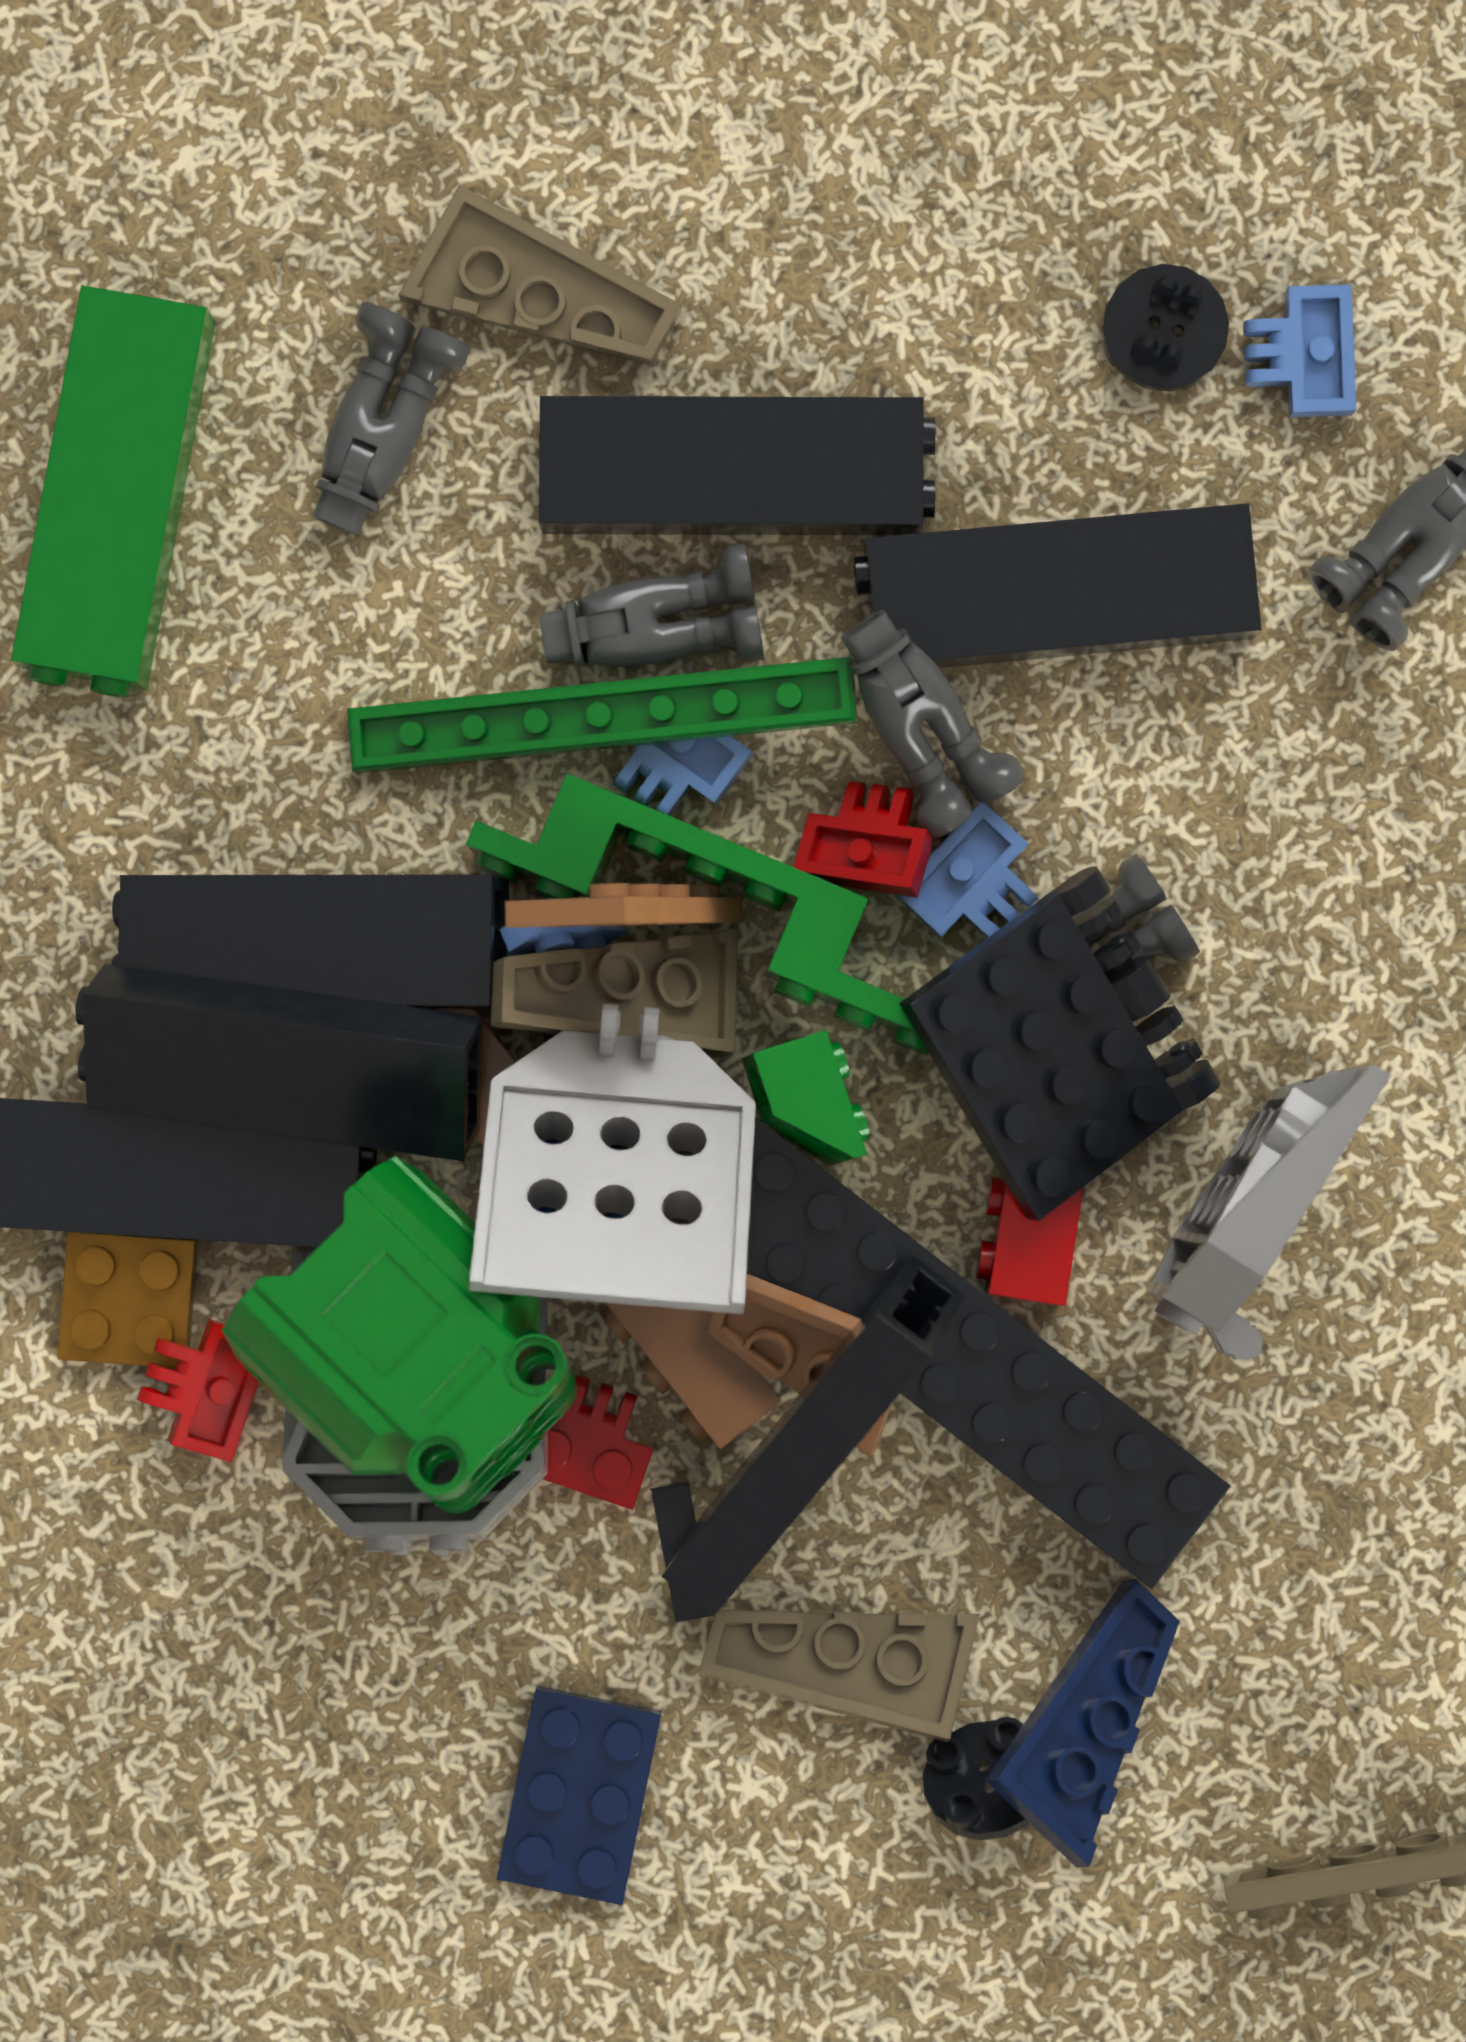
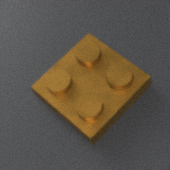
(125, 1296)

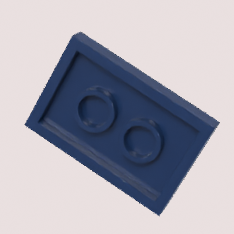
(579, 1795)

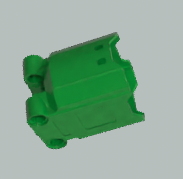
(396, 1354)

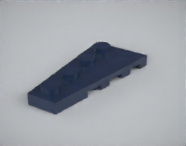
(1074, 1740)

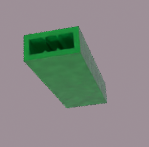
(113, 491)

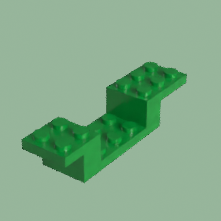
(807, 962)

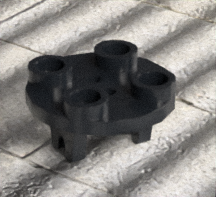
(1155, 355)
(957, 1787)

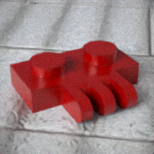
(867, 843)
(205, 1391)
(591, 1452)

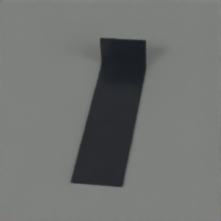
(675, 1521)

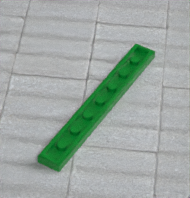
(602, 715)

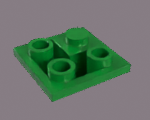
(805, 1098)

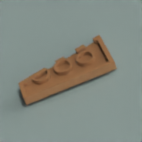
(629, 905)

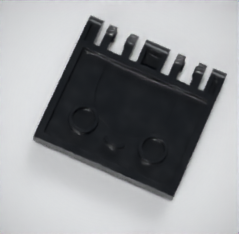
(1050, 1047)

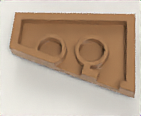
(787, 1338)

